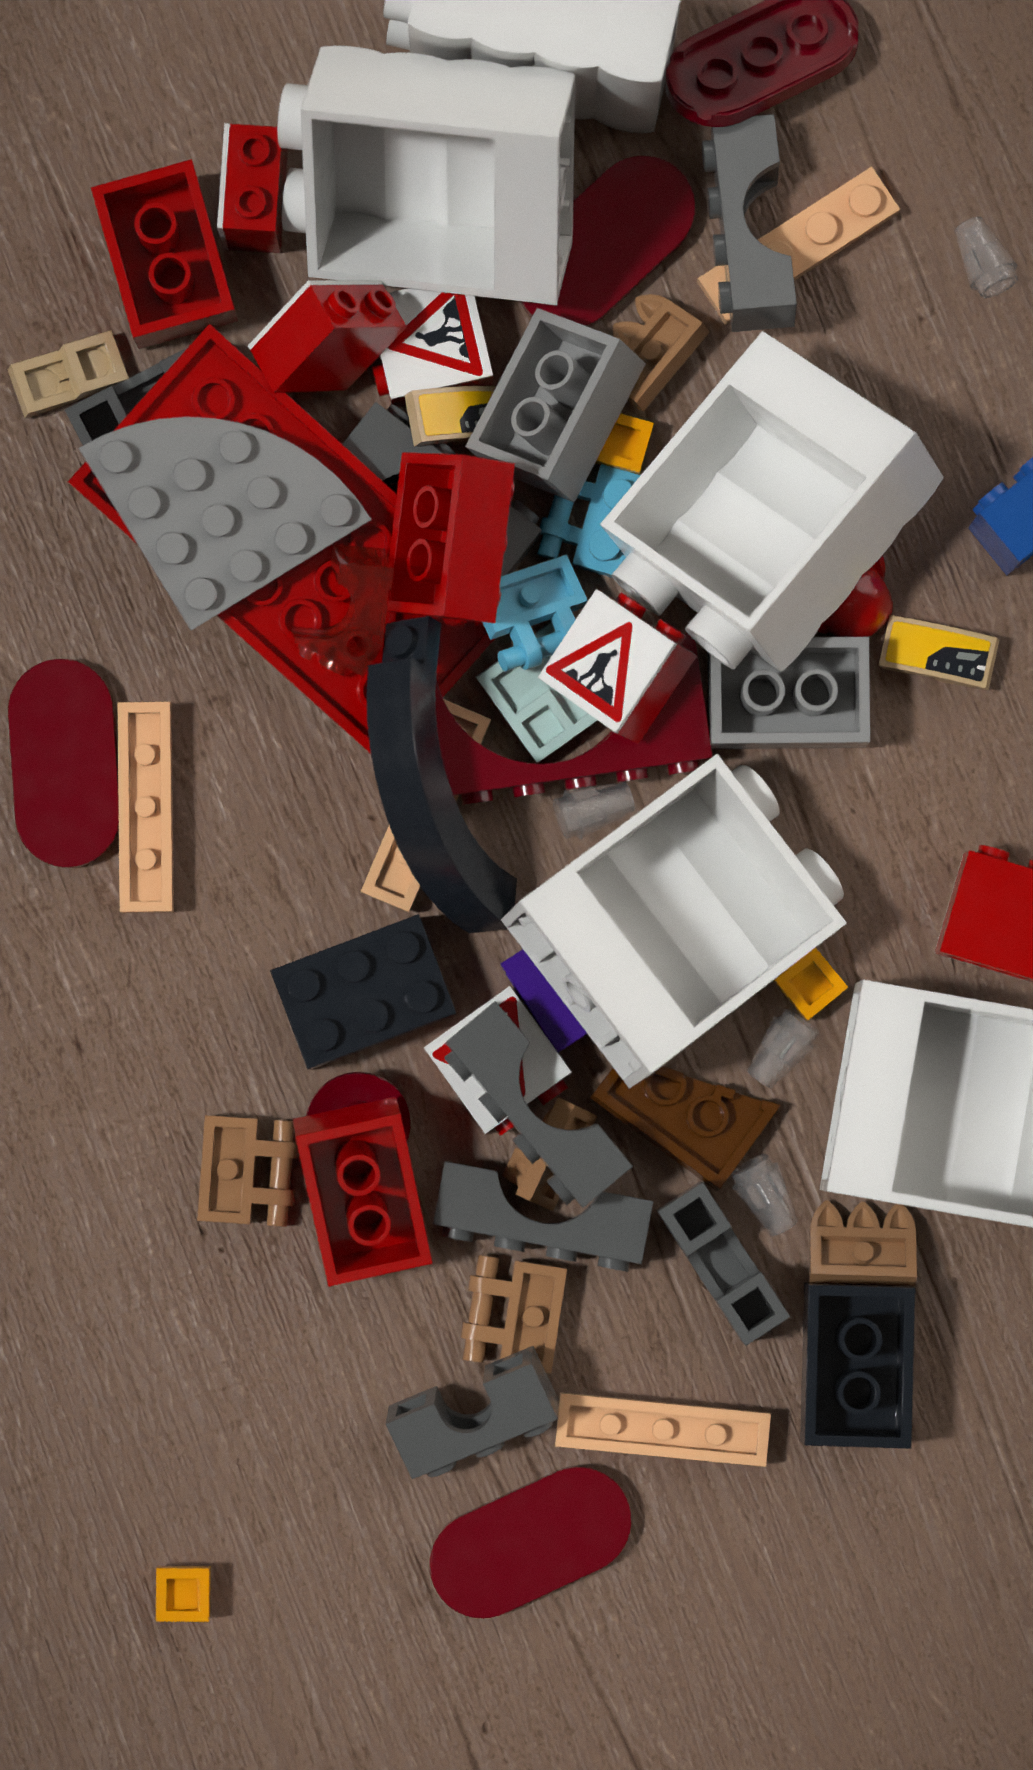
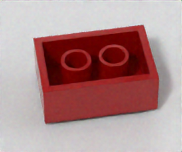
(164, 254)
(450, 536)
(362, 1191)

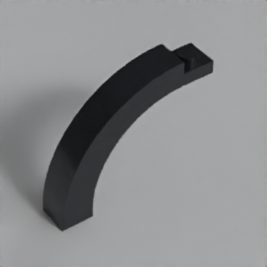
(415, 786)

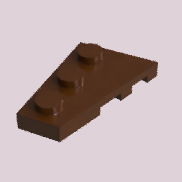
(689, 1119)

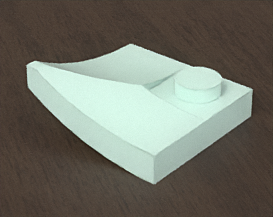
(533, 708)

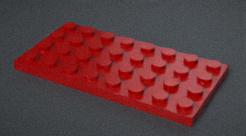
(223, 384)

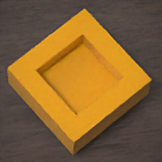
(626, 444)
(810, 984)
(183, 1593)

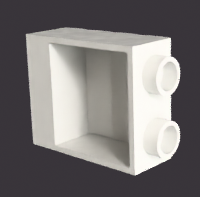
(609, 45)
(432, 172)
(769, 506)
(677, 917)
(935, 1104)

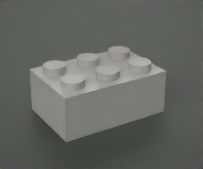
(556, 403)
(809, 704)

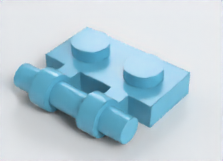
(595, 548)
(532, 597)

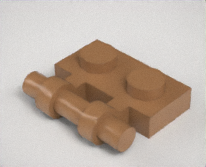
(229, 1171)
(531, 1313)

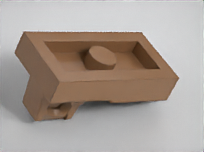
(533, 1178)

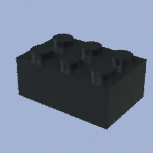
(363, 992)
(857, 1365)

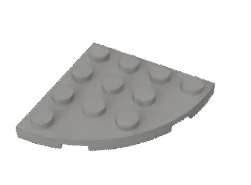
(219, 506)

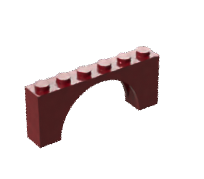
(674, 739)

